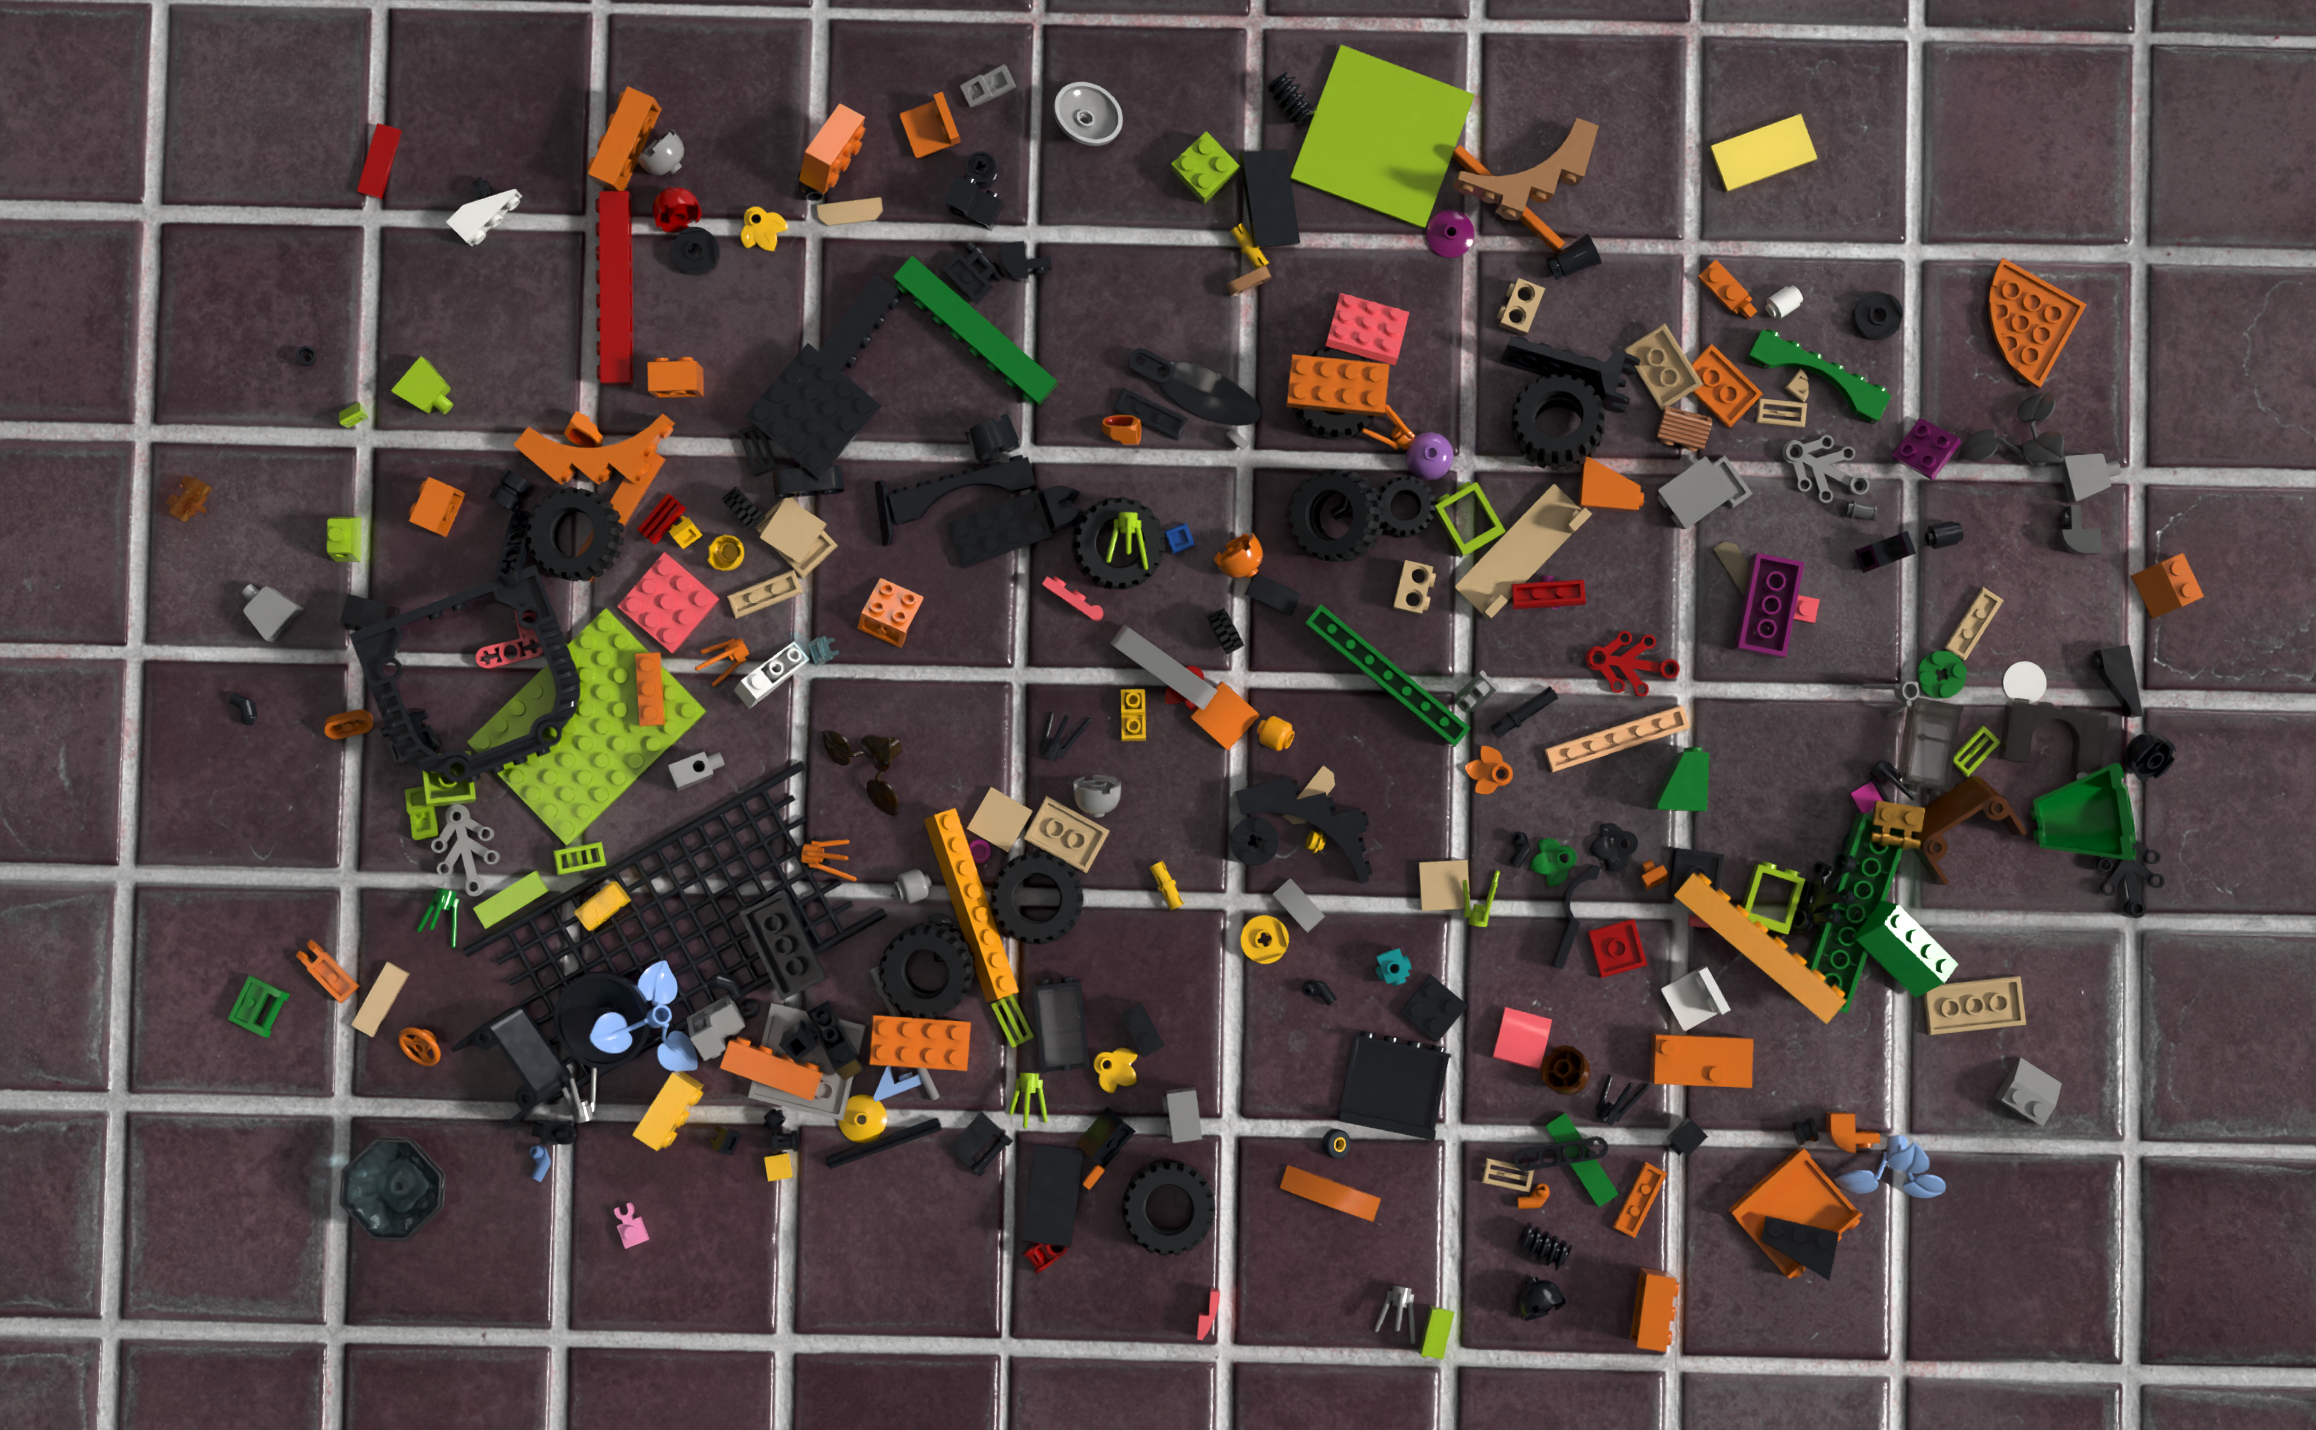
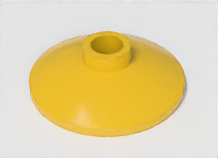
(875, 1119)

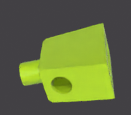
(424, 388)
(344, 538)

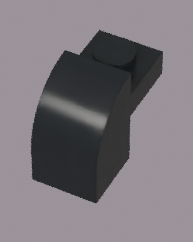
(1019, 266)
(1885, 551)

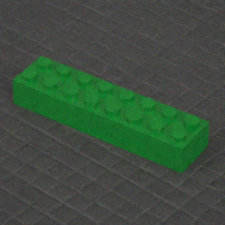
(1833, 948)

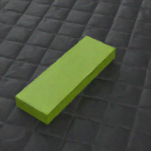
(511, 899)

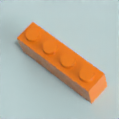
(771, 1069)

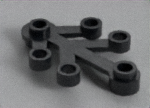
(2129, 868)
(1805, 916)

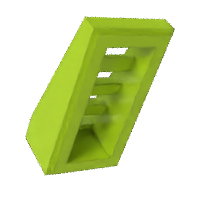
(560, 870)

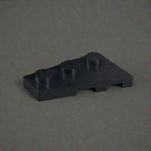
(1803, 1243)

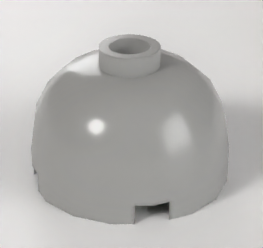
(663, 155)
(1097, 795)

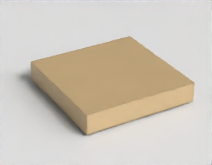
(793, 530)
(999, 819)
(1442, 884)

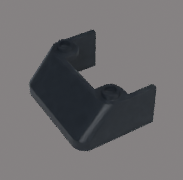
(529, 1055)

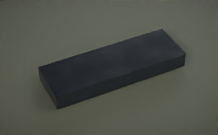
(1151, 414)

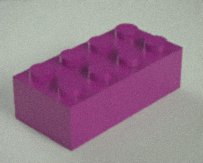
(1769, 605)

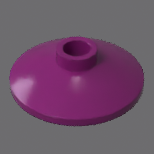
(1447, 245)

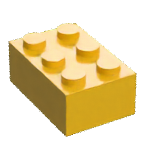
(669, 1110)

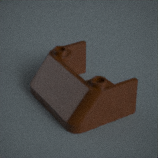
(1952, 809)

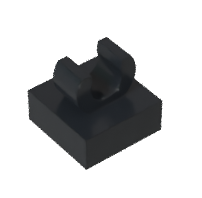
(726, 1140)

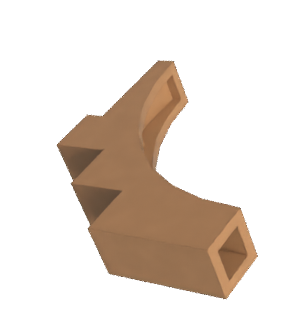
(1540, 182)

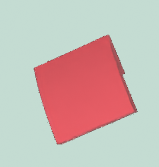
(1522, 1038)

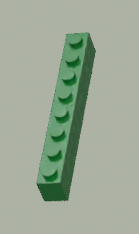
(975, 330)
(1387, 676)

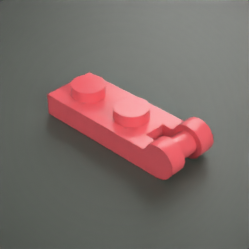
(1074, 599)

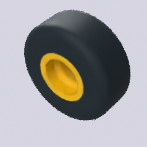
(1329, 1143)

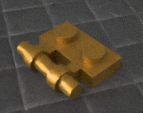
(1897, 816)

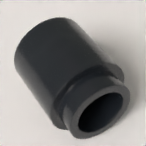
(1944, 534)

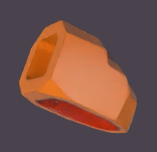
(1122, 429)
(583, 432)

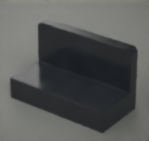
(1105, 1137)

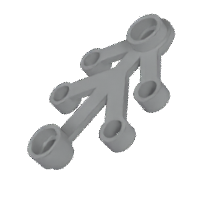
(1821, 466)
(464, 846)

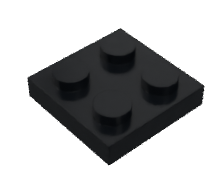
(1433, 1008)

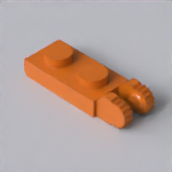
(328, 973)

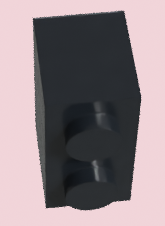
(1142, 1029)

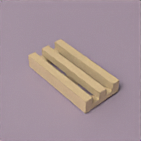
(1760, 411)
(1488, 1162)

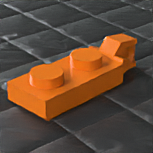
(1727, 289)

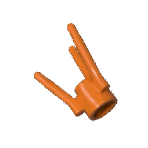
(1401, 434)
(735, 650)
(813, 854)

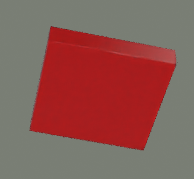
(1617, 948)

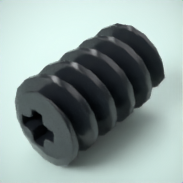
(1291, 99)
(1543, 1245)

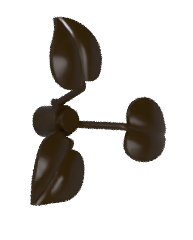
(880, 752)

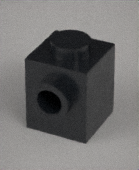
(798, 1040)
(1686, 1137)

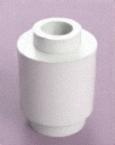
(1784, 302)

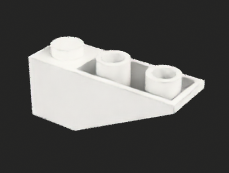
(479, 216)
(770, 674)

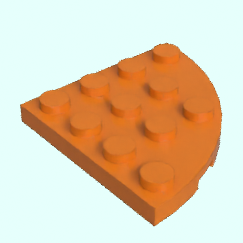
(2030, 320)

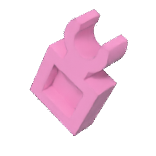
(631, 1230)

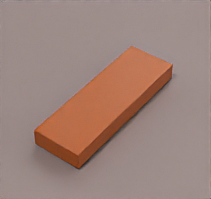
(1639, 1199)

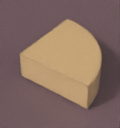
(1799, 386)

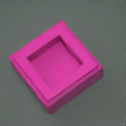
(1865, 797)

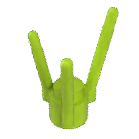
(1127, 523)
(1479, 913)
(1028, 1083)

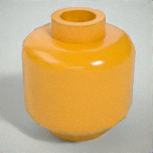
(1275, 733)

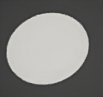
(2024, 681)

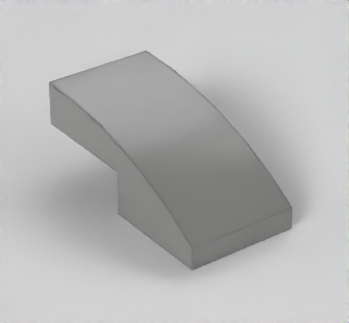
(988, 86)
(1298, 905)

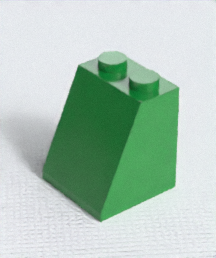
(1685, 783)

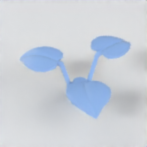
(660, 987)
(1899, 1158)

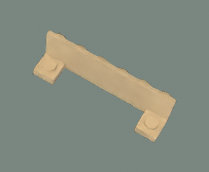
(1521, 551)

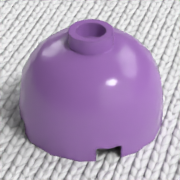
(1429, 456)

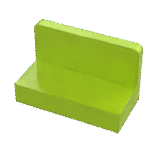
(1436, 1332)

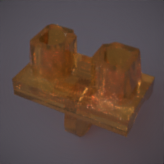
(190, 500)

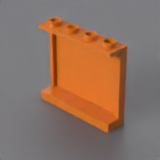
(1798, 1194)

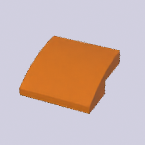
(1225, 716)

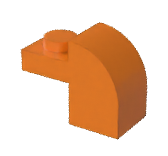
(1842, 1132)

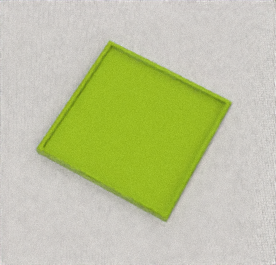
(1382, 136)

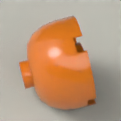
(1241, 557)

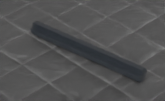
(883, 1143)

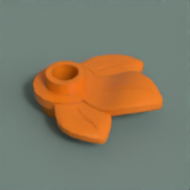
(1485, 770)

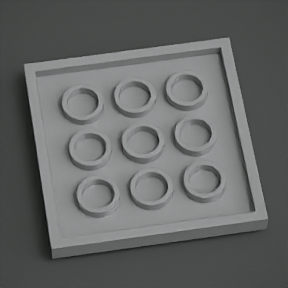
(832, 1091)

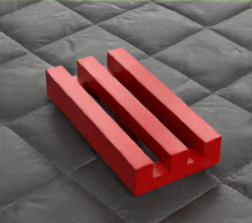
(659, 516)

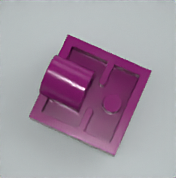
(1926, 449)

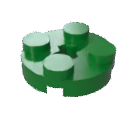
(1927, 677)

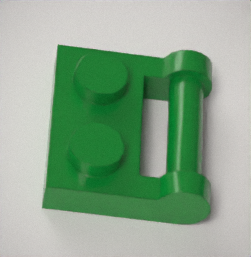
(251, 1003)

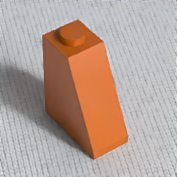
(1607, 489)

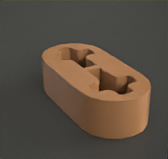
(1248, 281)

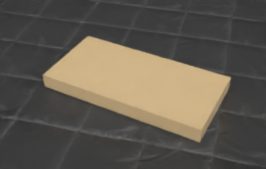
(1974, 1005)

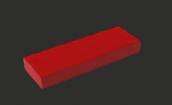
(379, 161)
(1548, 594)

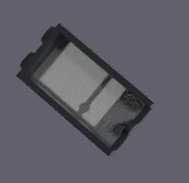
(1061, 1025)

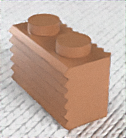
(1683, 428)

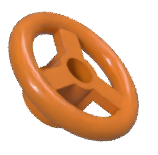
(422, 1043)

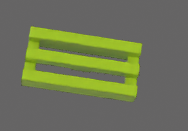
(1988, 735)
(1021, 1039)

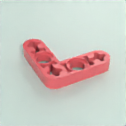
(526, 637)

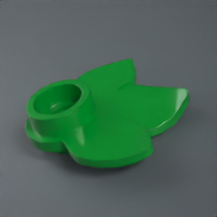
(1549, 861)

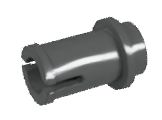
(1859, 510)

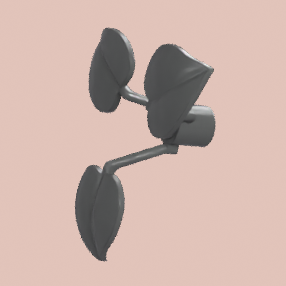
(2038, 451)

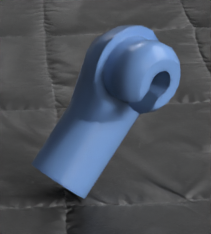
(542, 1161)

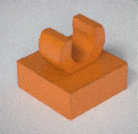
(1653, 876)

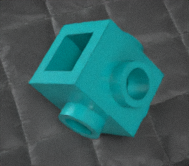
(1388, 958)

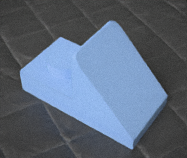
(889, 1086)

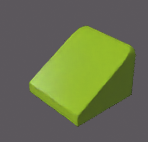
(352, 415)

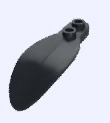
(1199, 389)

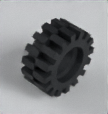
(743, 508)
(1225, 631)

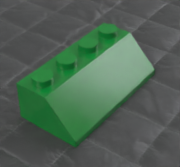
(1905, 949)

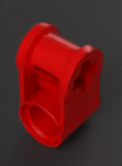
(1042, 1256)

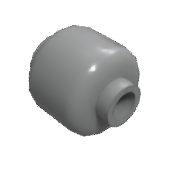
(912, 886)

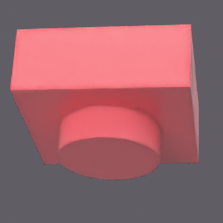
(1806, 609)

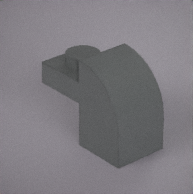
(2074, 538)

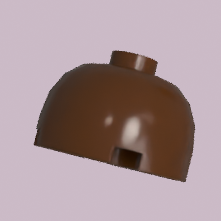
(1565, 1070)

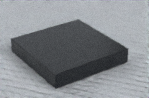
(1691, 861)

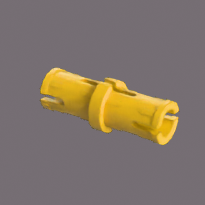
(1246, 243)
(1166, 885)

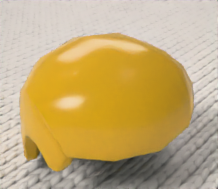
(726, 553)

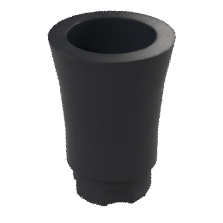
(1574, 258)

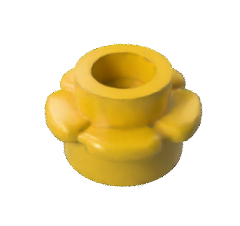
(1315, 841)

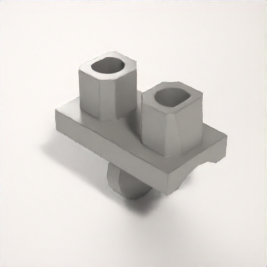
(1476, 692)

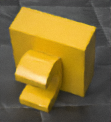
(685, 532)

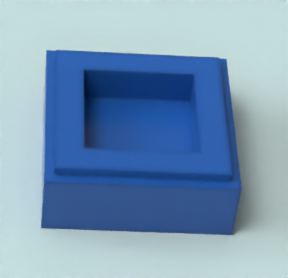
(1179, 538)

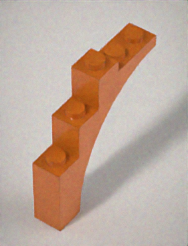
(627, 456)

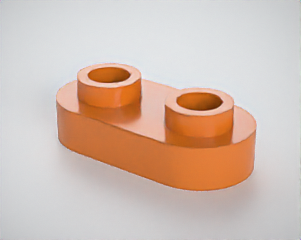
(348, 724)

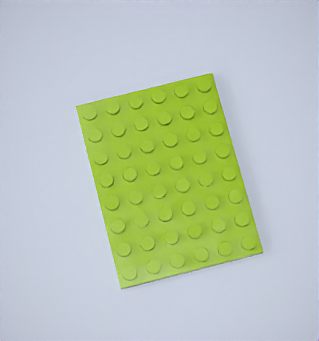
(602, 743)

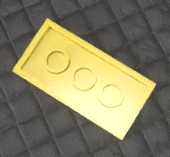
(1763, 152)

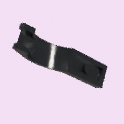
(1572, 924)

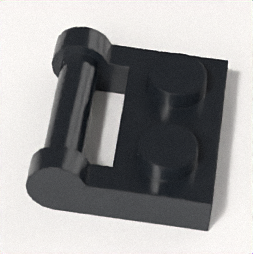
(974, 1138)

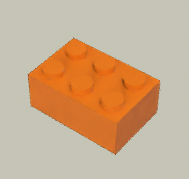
(832, 149)
(1654, 1309)

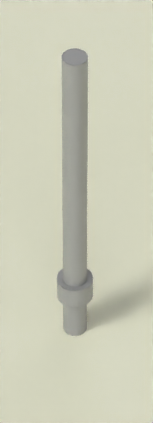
(894, 1012)

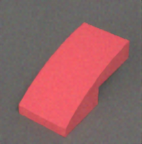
(1206, 1319)

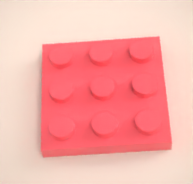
(1367, 329)
(668, 602)

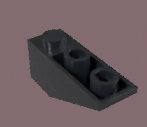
(835, 1041)

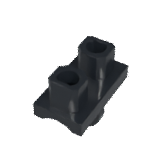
(554, 1131)

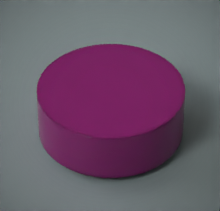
(980, 850)

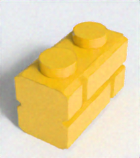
(602, 906)

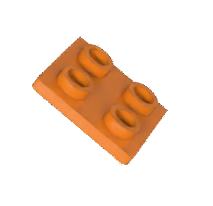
(930, 127)
(889, 612)

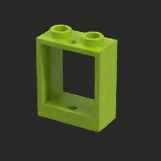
(1446, 500)
(1789, 875)

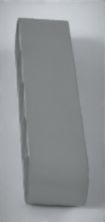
(1163, 667)

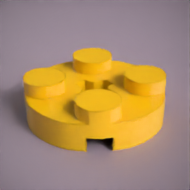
(1276, 946)

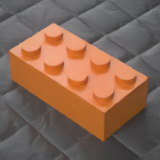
(623, 140)
(1337, 385)
(919, 1043)

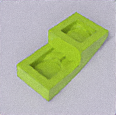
(422, 818)

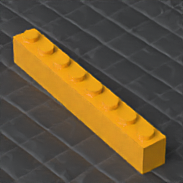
(971, 905)
(1761, 948)

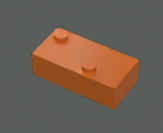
(1701, 1060)

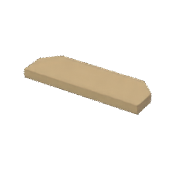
(850, 211)
(1322, 782)

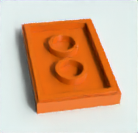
(1725, 388)

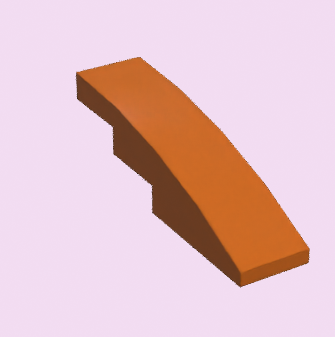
(1330, 1193)

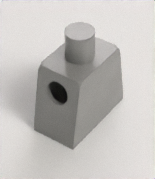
(2087, 475)
(269, 611)
(685, 776)

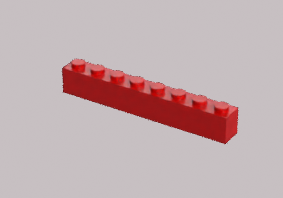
(615, 288)

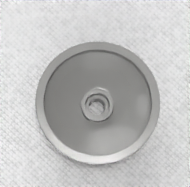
(1088, 113)

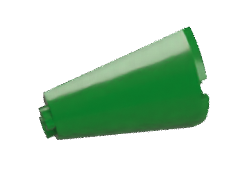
(2088, 816)

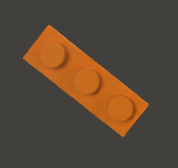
(650, 689)

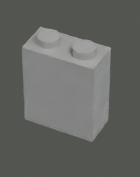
(1694, 493)

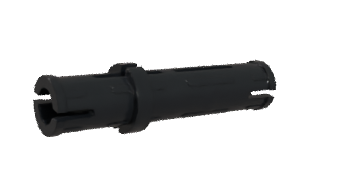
(1519, 715)

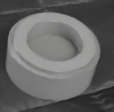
(1237, 439)

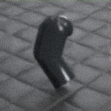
(247, 708)
(1522, 848)
(1319, 988)

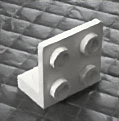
(1694, 998)

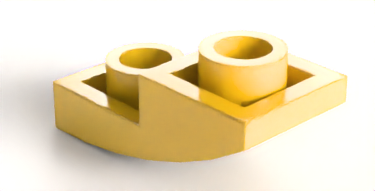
(1133, 715)

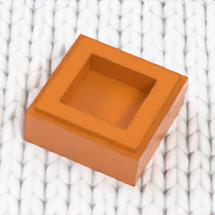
(1093, 1176)

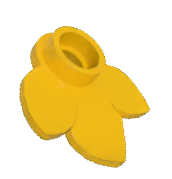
(763, 232)
(1118, 1071)

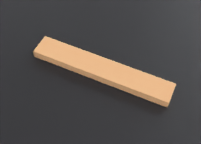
(1617, 738)

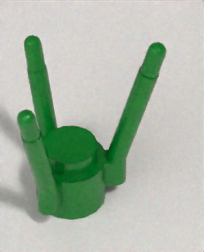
(442, 900)

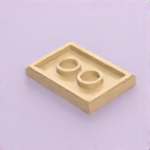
(1664, 367)
(820, 550)
(1066, 834)

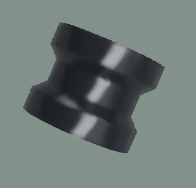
(1805, 1131)

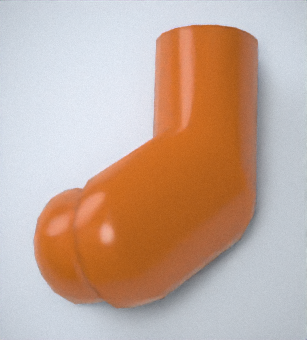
(1536, 1199)

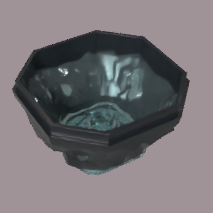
(372, 1194)

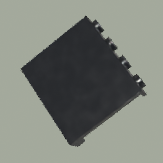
(1394, 1085)

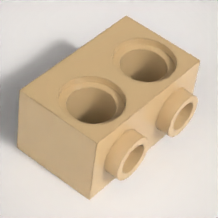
(1525, 309)
(1408, 586)

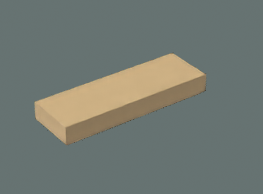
(765, 594)
(1973, 623)
(380, 999)

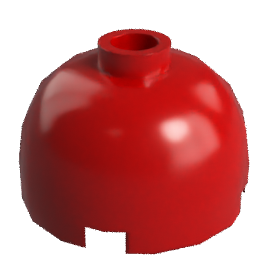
(675, 209)

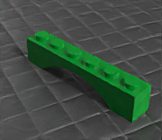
(1862, 398)

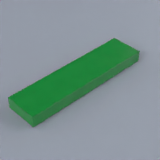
(1589, 1171)

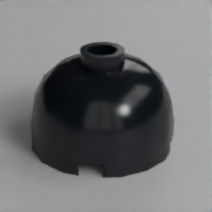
(2149, 755)
(1538, 1299)

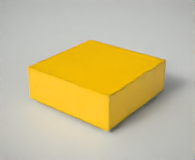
(778, 1167)

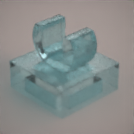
(821, 651)

